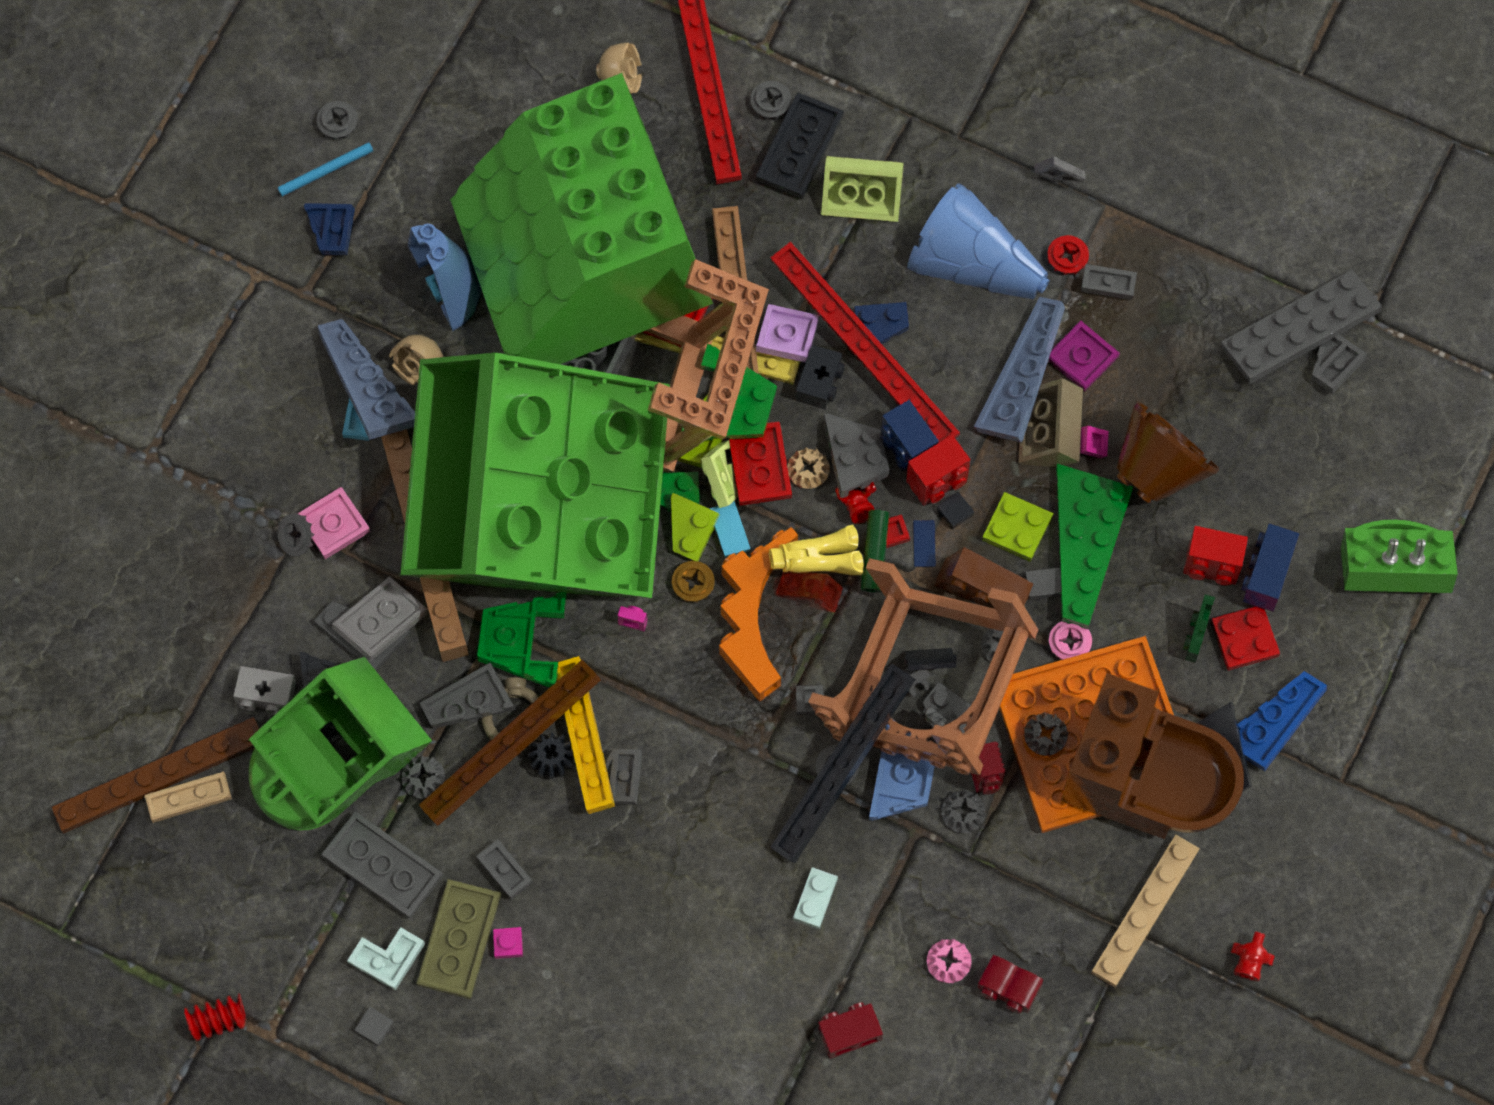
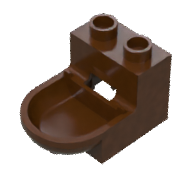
(1187, 779)

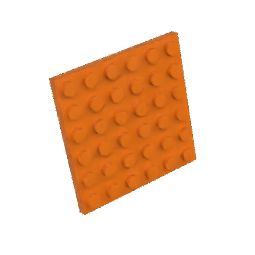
(1070, 692)

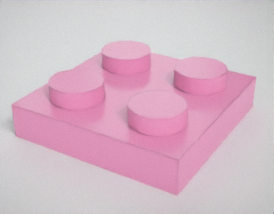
(335, 523)

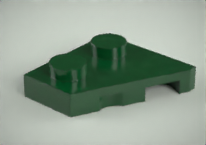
(1199, 622)

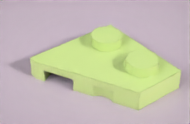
(720, 475)

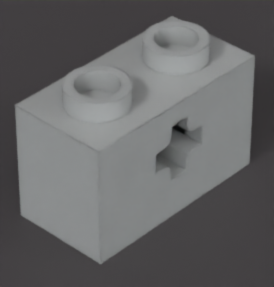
(255, 681)

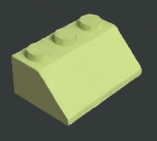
(862, 188)

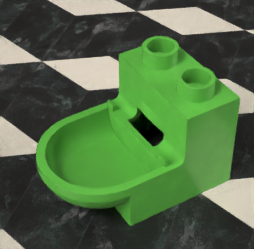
(300, 774)

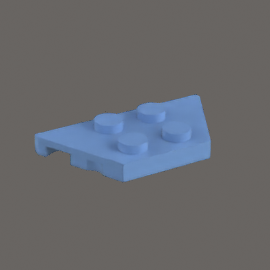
(900, 785)

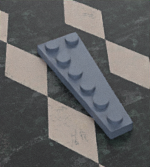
(1017, 387)
(370, 392)

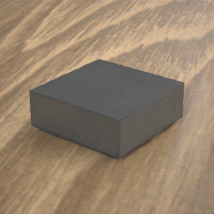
(374, 1026)

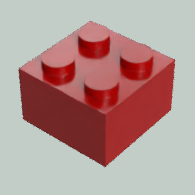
(938, 471)
(1215, 555)

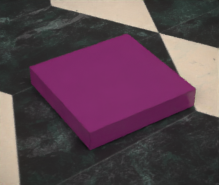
(1083, 356)

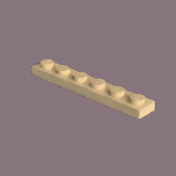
(1145, 911)

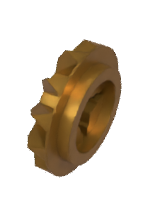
(688, 571)

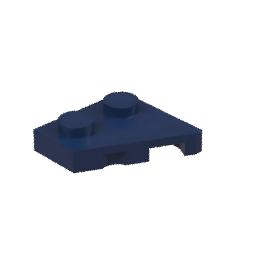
(331, 226)

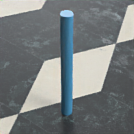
(325, 169)

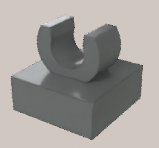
(920, 676)
(803, 696)

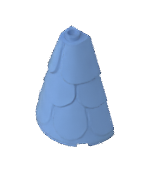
(975, 249)

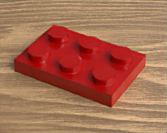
(761, 467)

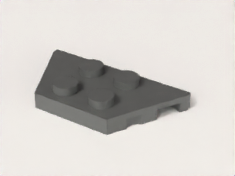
(855, 453)

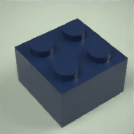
(906, 434)

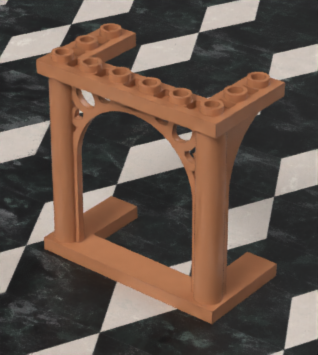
(740, 318)
(953, 747)

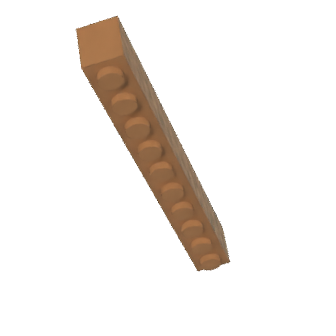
(436, 592)

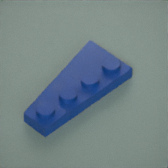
(1277, 720)

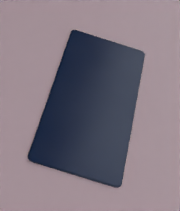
(924, 543)

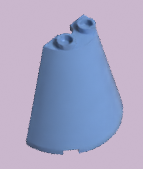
(452, 271)

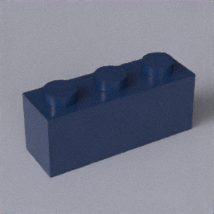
(1269, 567)

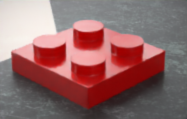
(1245, 637)

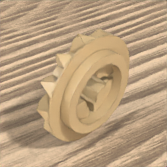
(806, 478)

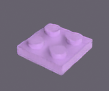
(787, 333)

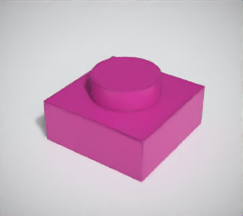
(1094, 442)
(632, 617)
(508, 943)

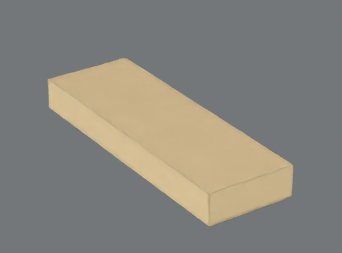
(188, 797)

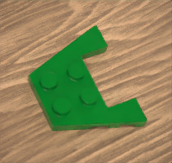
(752, 403)
(509, 637)

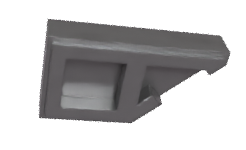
(1056, 168)

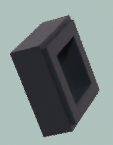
(955, 510)

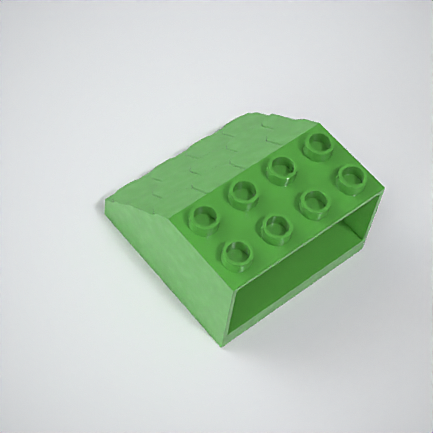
(576, 228)
(534, 477)

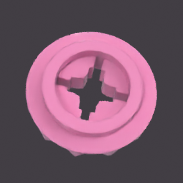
(1060, 632)
(957, 970)

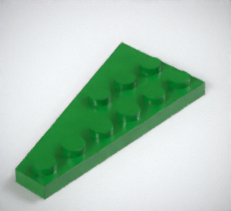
(1087, 529)

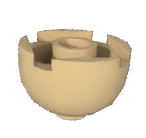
(621, 59)
(408, 355)

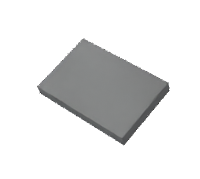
(379, 618)

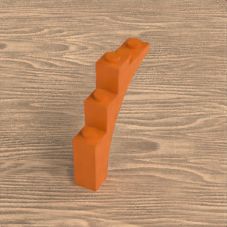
(744, 648)

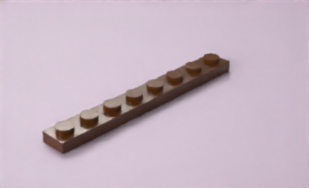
(509, 742)
(155, 776)

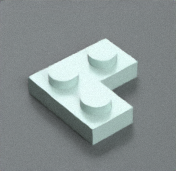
(388, 965)

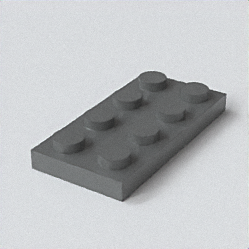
(382, 865)

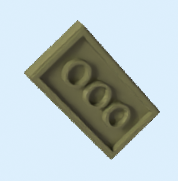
(459, 939)

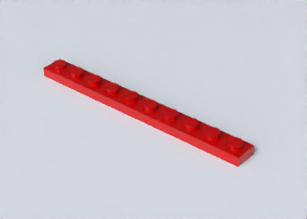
(710, 91)
(859, 339)

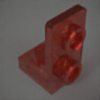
(811, 586)

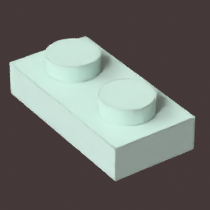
(815, 898)

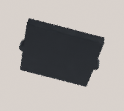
(930, 659)

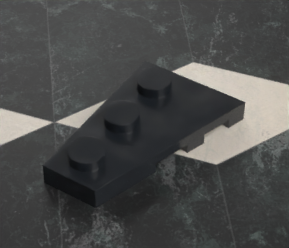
(1224, 723)

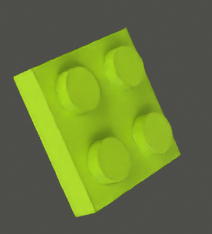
(1017, 526)

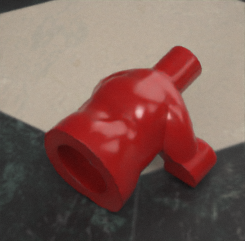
(857, 503)
(1252, 958)

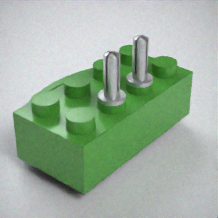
(1398, 558)

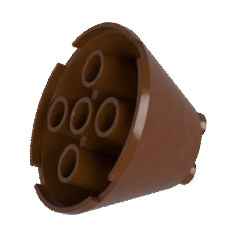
(1159, 457)

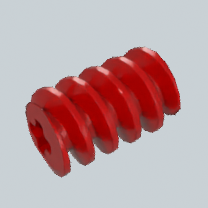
(216, 1018)

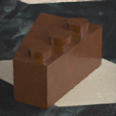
(974, 576)

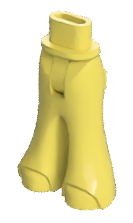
(807, 554)

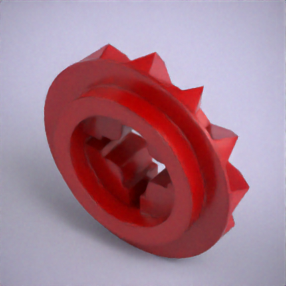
(1073, 246)

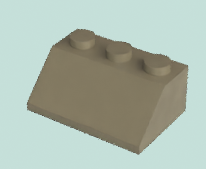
(1053, 426)

